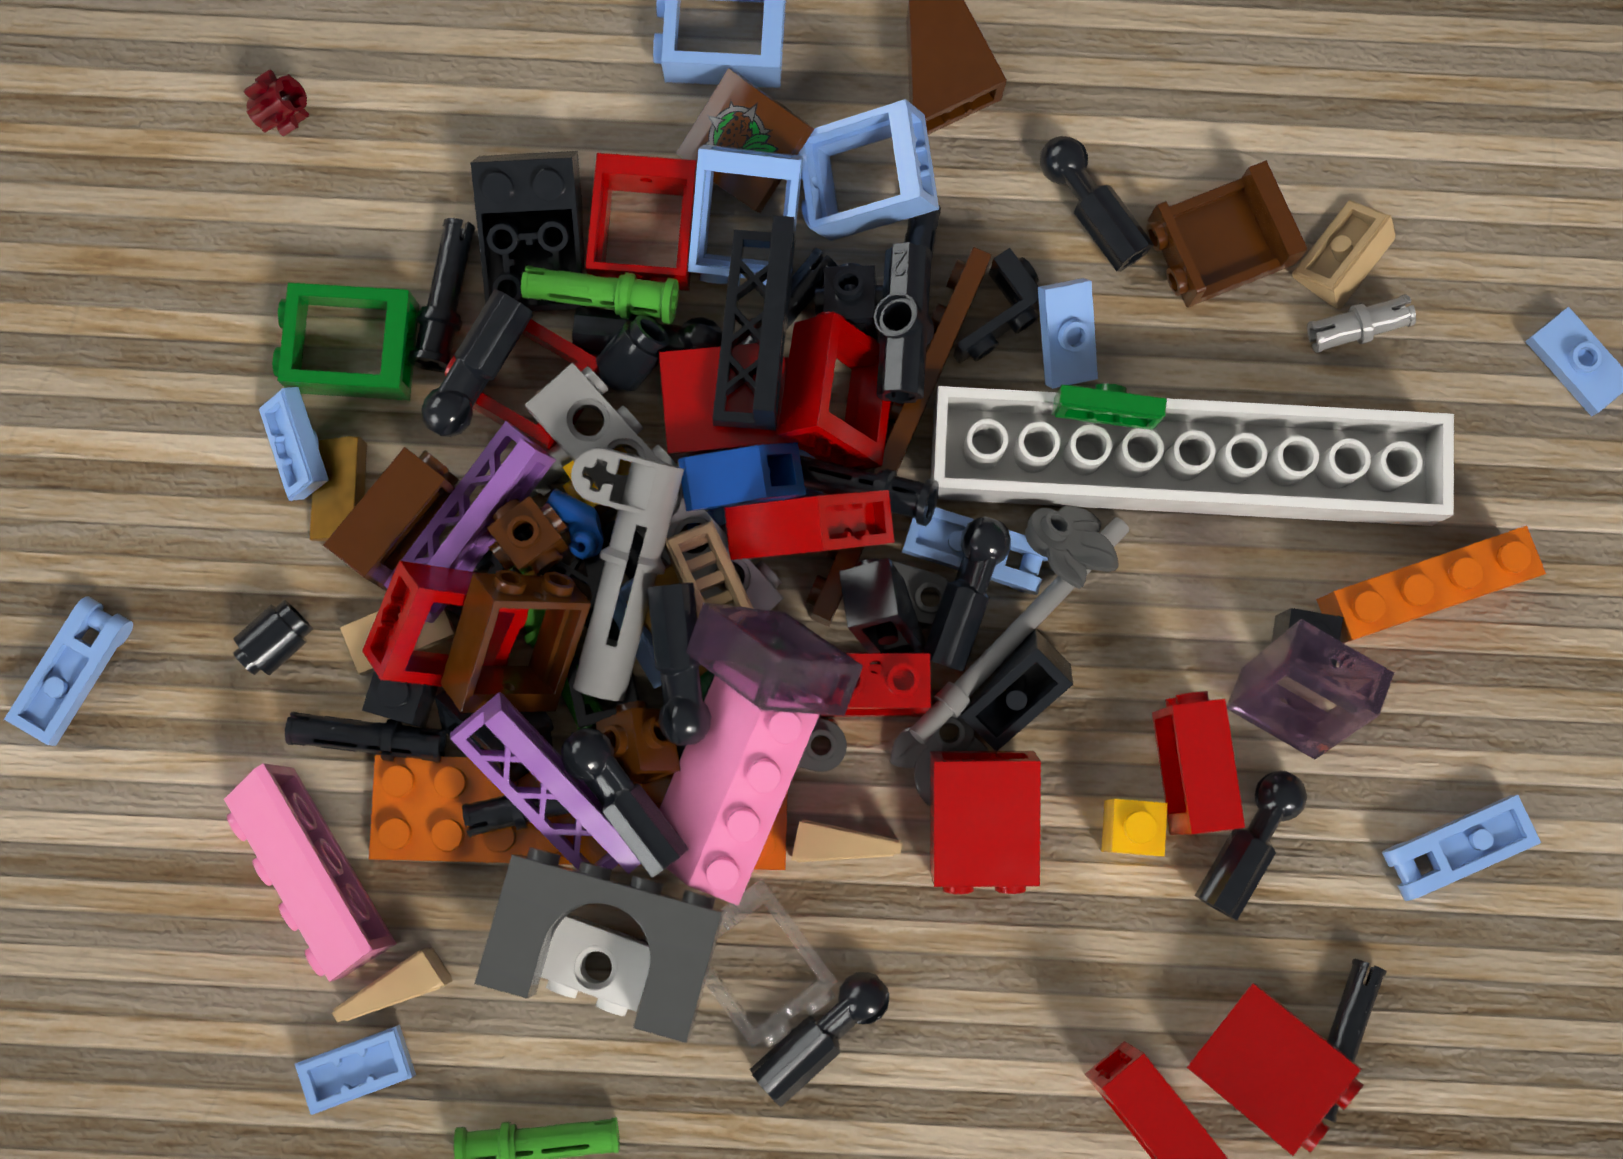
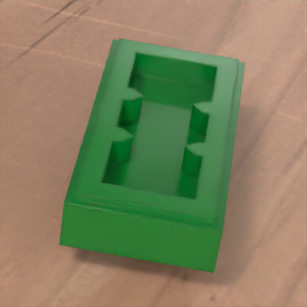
(1109, 405)

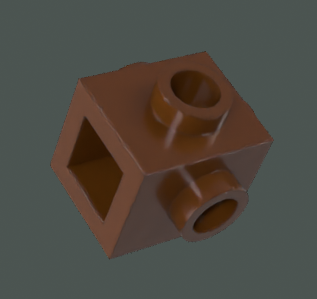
(541, 550)
(639, 742)

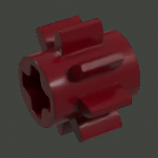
(276, 103)

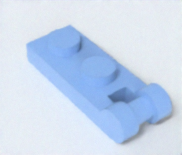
(941, 544)
(68, 672)
(1463, 846)

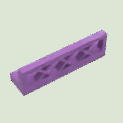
(470, 536)
(530, 748)

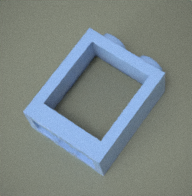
(710, 67)
(736, 161)
(913, 165)

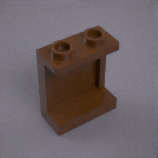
(1226, 236)

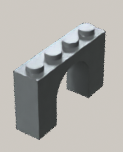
(542, 893)

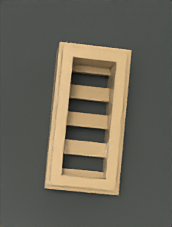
(726, 572)
(828, 842)
(409, 979)

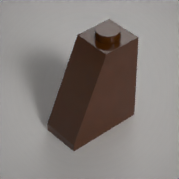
(949, 63)

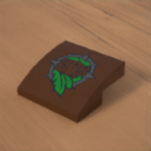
(745, 119)

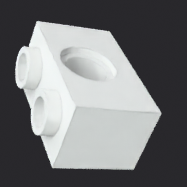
(566, 964)

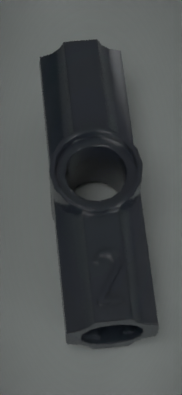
(904, 351)

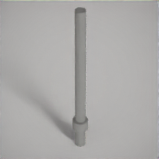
(955, 697)

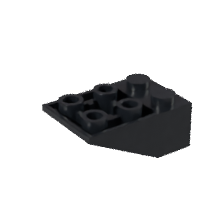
(530, 217)

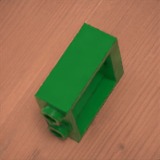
(399, 340)

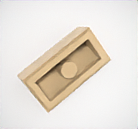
(1345, 253)

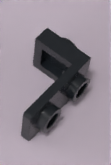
(1018, 284)

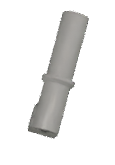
(646, 502)

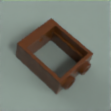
(392, 515)
(525, 687)

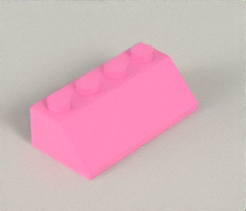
(732, 790)
(307, 871)

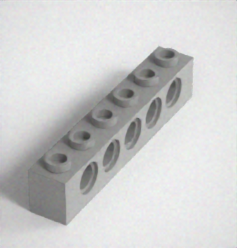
(576, 389)

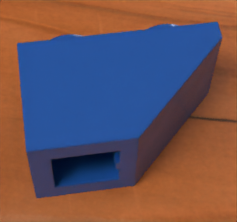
(742, 476)

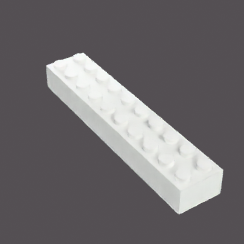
(1198, 458)

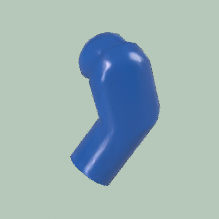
(582, 521)

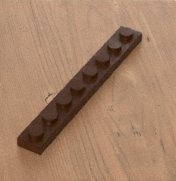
(947, 320)

